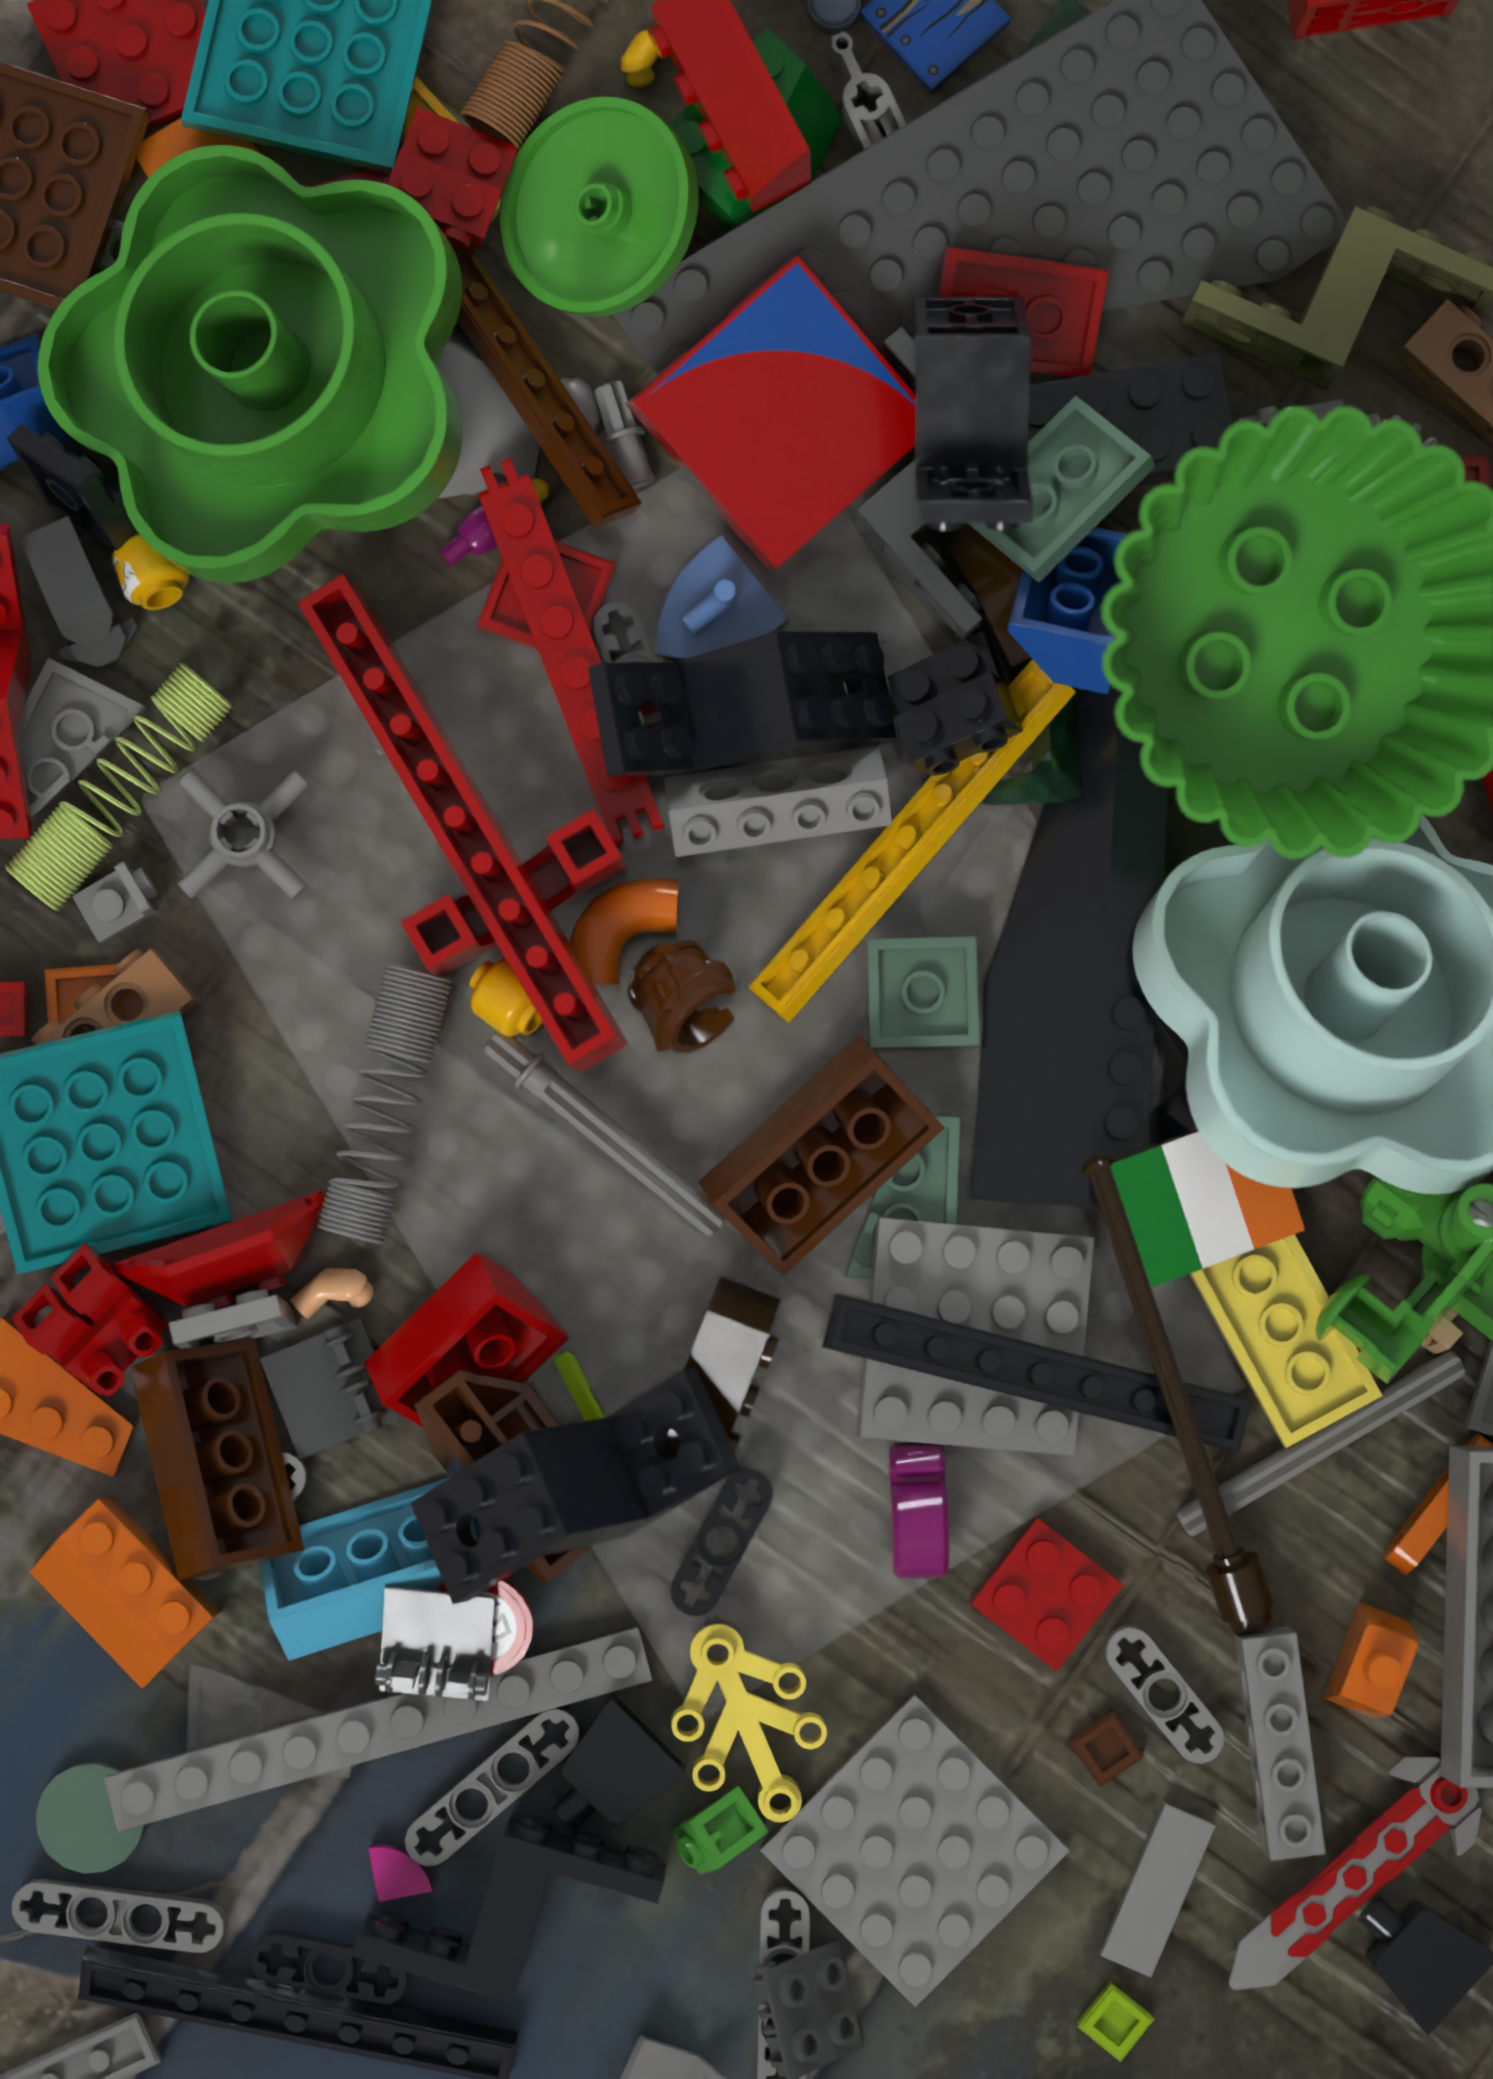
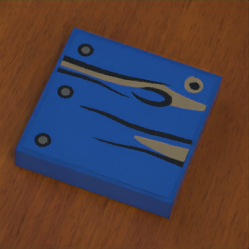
(935, 35)

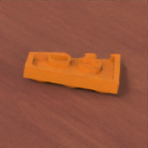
(56, 1410)

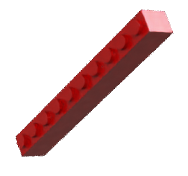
(463, 824)

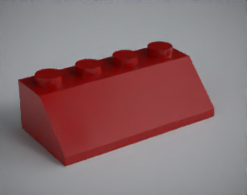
(735, 98)

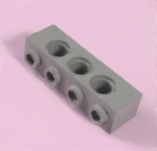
(778, 801)
(1279, 1743)

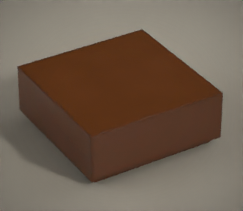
(1106, 1748)

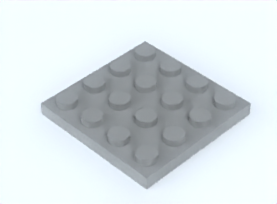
(989, 1281)
(914, 1849)

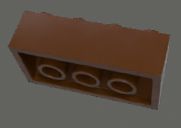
(820, 1155)
(216, 1458)

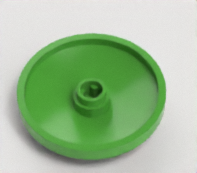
(599, 206)

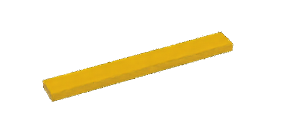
(901, 854)

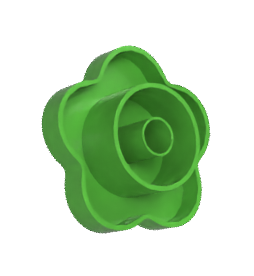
(262, 361)

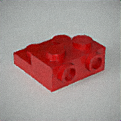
(453, 175)

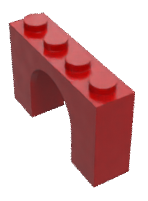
(569, 866)

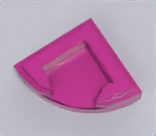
(397, 1873)

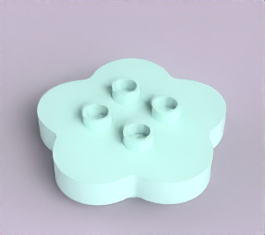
(1332, 1009)

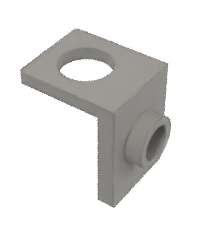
(663, 2061)

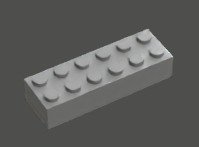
(1468, 1621)

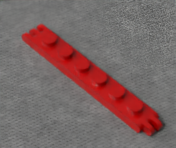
(560, 639)

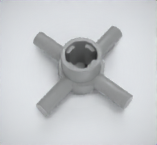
(259, 851)

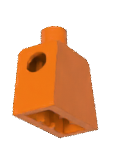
(1372, 1662)

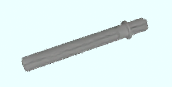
(602, 1130)

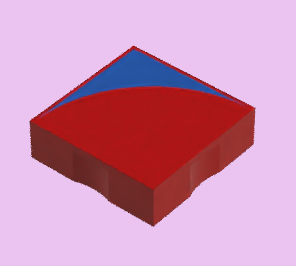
(781, 413)

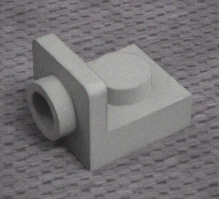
(117, 901)

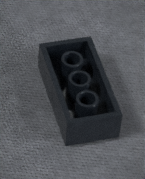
(1157, 405)

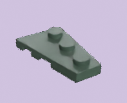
(917, 1192)

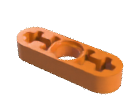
(1425, 1523)

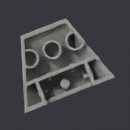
(488, 419)

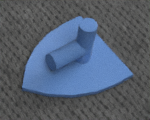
(714, 605)

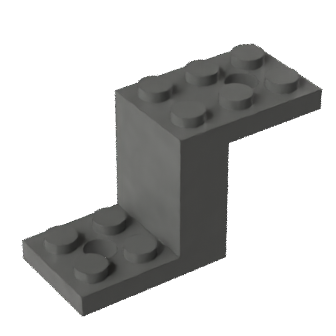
(892, 530)

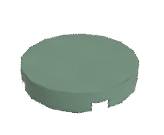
(79, 1823)

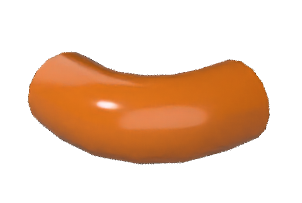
(619, 916)

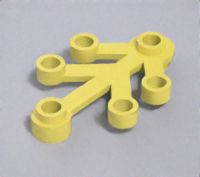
(744, 1713)

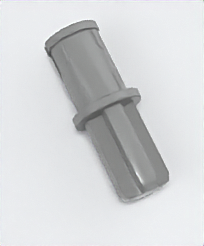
(623, 434)

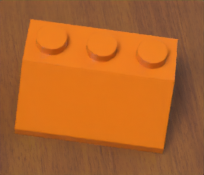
(124, 1590)

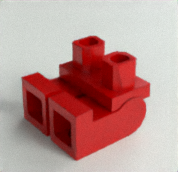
(93, 1326)

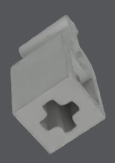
(863, 126)

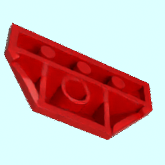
(231, 1256)

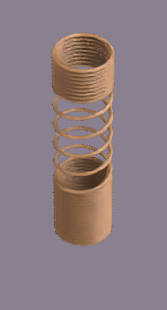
(518, 82)

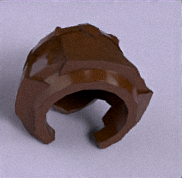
(670, 987)

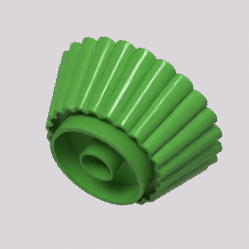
(1309, 632)

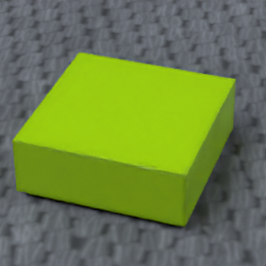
(1115, 2021)

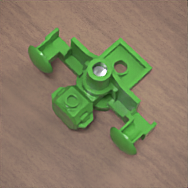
(1452, 1267)

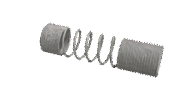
(403, 1027)

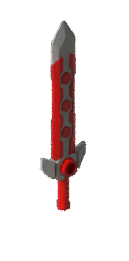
(1358, 1872)

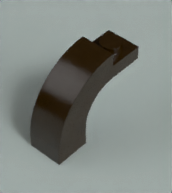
(993, 582)

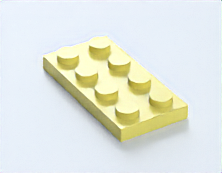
(1269, 1317)

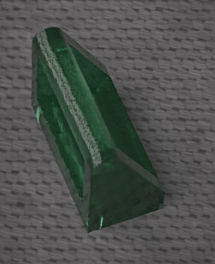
(1053, 770)

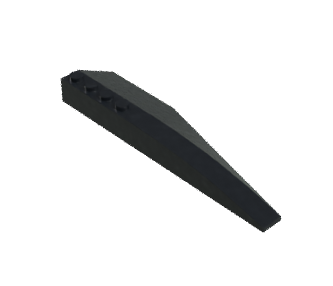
(1062, 1000)

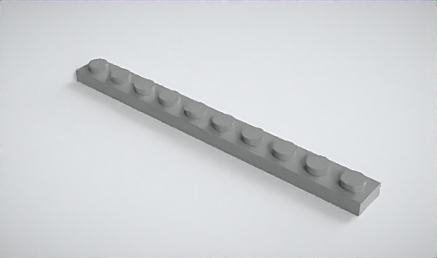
(371, 1731)

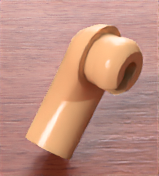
(333, 1284)

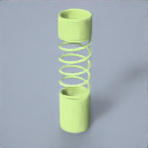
(66, 844)

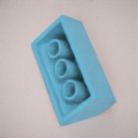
(339, 1579)

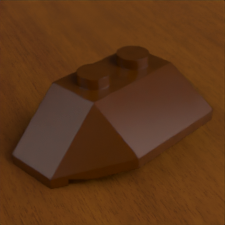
(476, 1415)

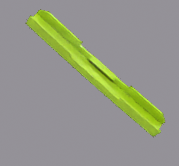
(578, 1386)

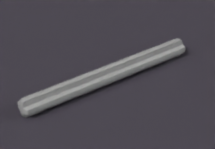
(1309, 1451)

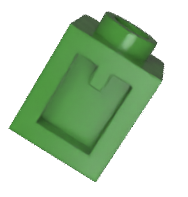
(718, 1832)

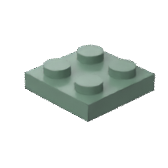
(922, 992)

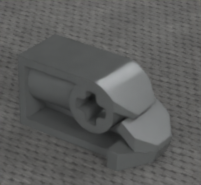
(77, 594)

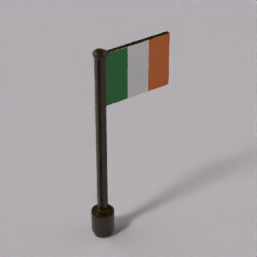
(1166, 1218)

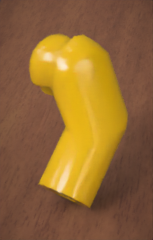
(638, 60)

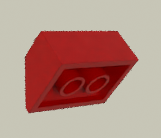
(471, 1324)

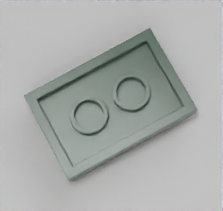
(1076, 477)

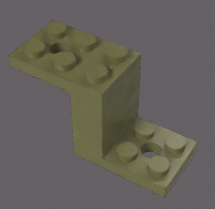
(1360, 258)

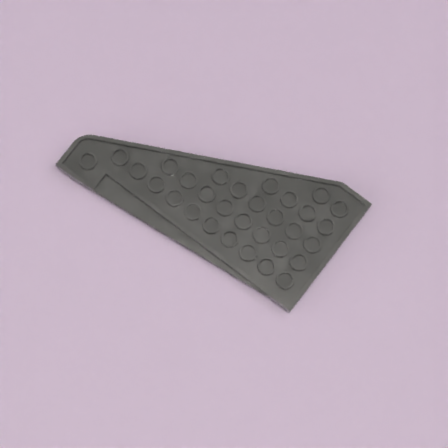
(1099, 148)

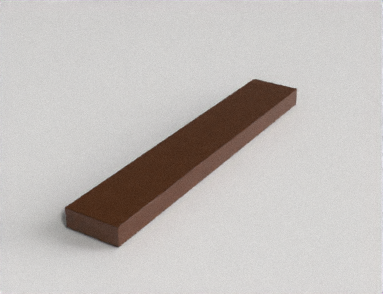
(541, 397)

